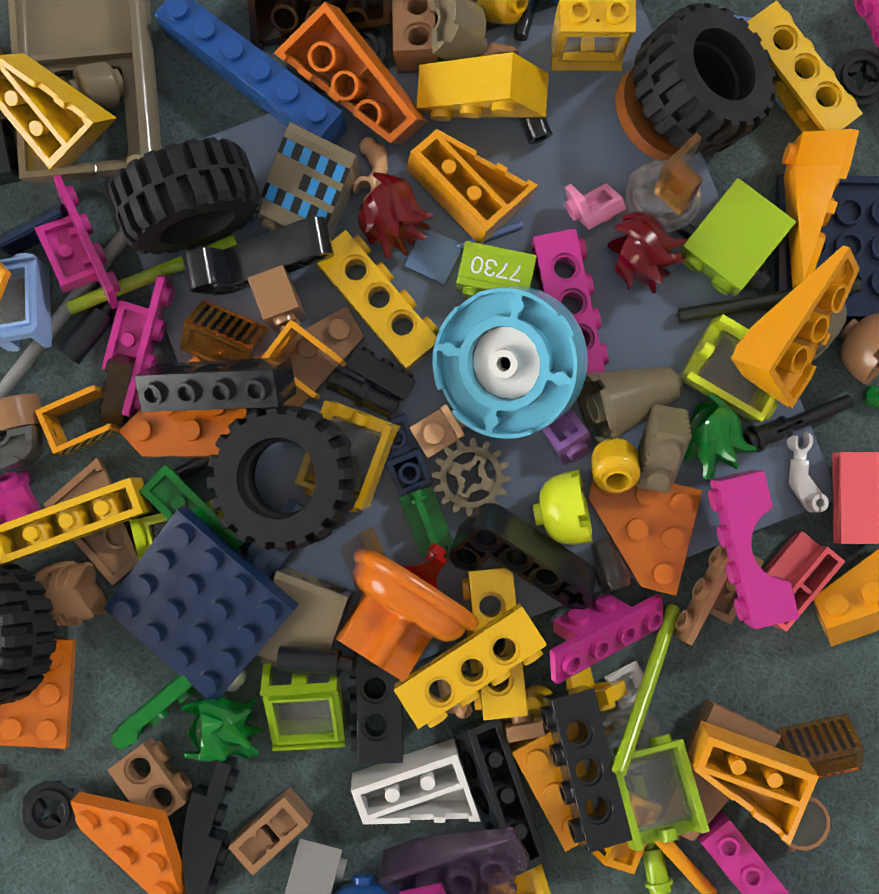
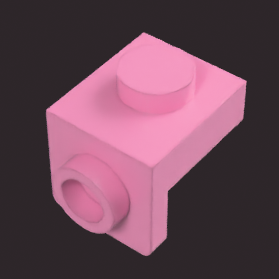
(594, 207)

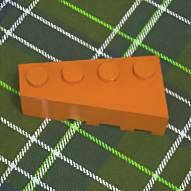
(349, 71)

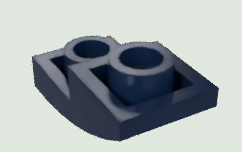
(406, 460)

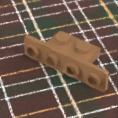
(711, 596)

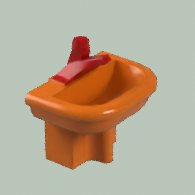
(401, 611)

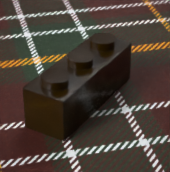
(115, 389)

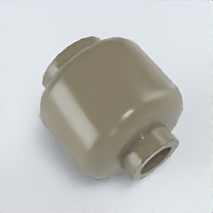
(99, 83)

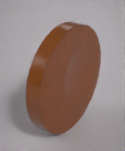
(636, 125)

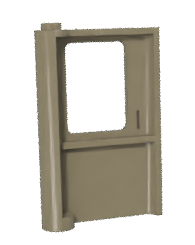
(84, 32)

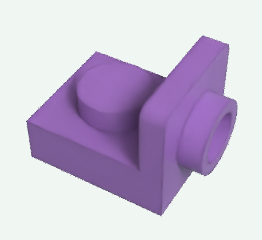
(568, 437)

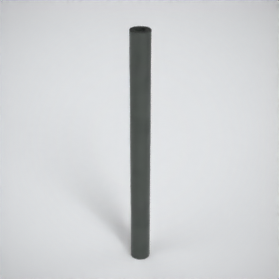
(740, 305)

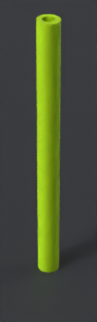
(139, 279)
(645, 691)

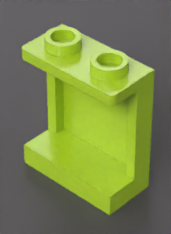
(736, 238)

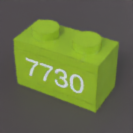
(492, 267)

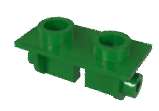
(426, 520)

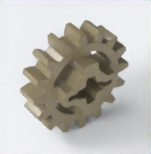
(455, 469)

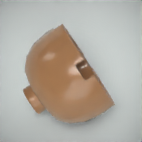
(861, 348)

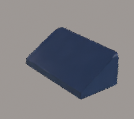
(24, 235)

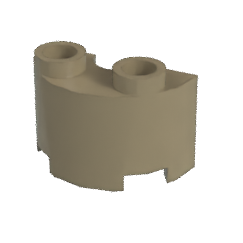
(458, 29)

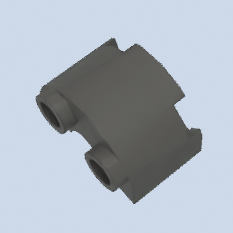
(22, 447)

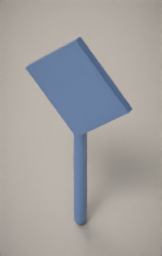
(439, 253)

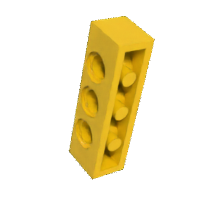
(818, 80)
(406, 349)
(72, 519)
(509, 698)
(431, 710)

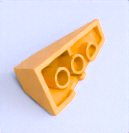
(811, 175)
(784, 341)

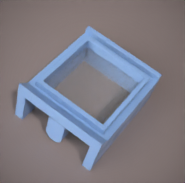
(25, 303)

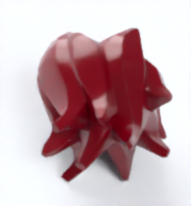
(392, 215)
(644, 250)

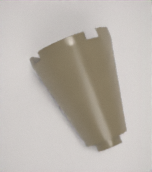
(623, 398)

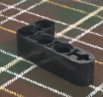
(227, 270)
(524, 551)

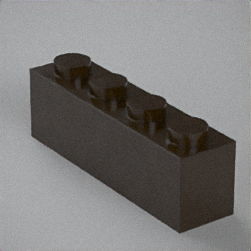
(277, 20)

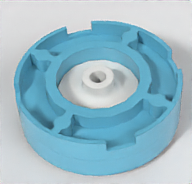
(544, 355)

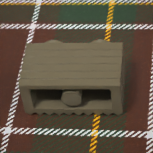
(663, 447)

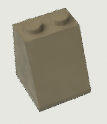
(314, 620)

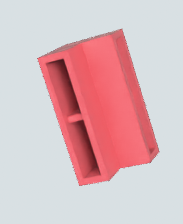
(855, 497)
(806, 567)

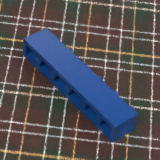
(249, 69)

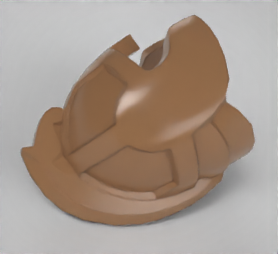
(72, 592)

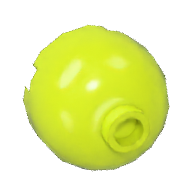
(564, 509)

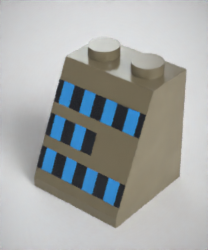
(308, 181)

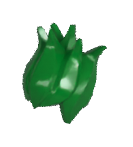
(715, 435)
(221, 729)

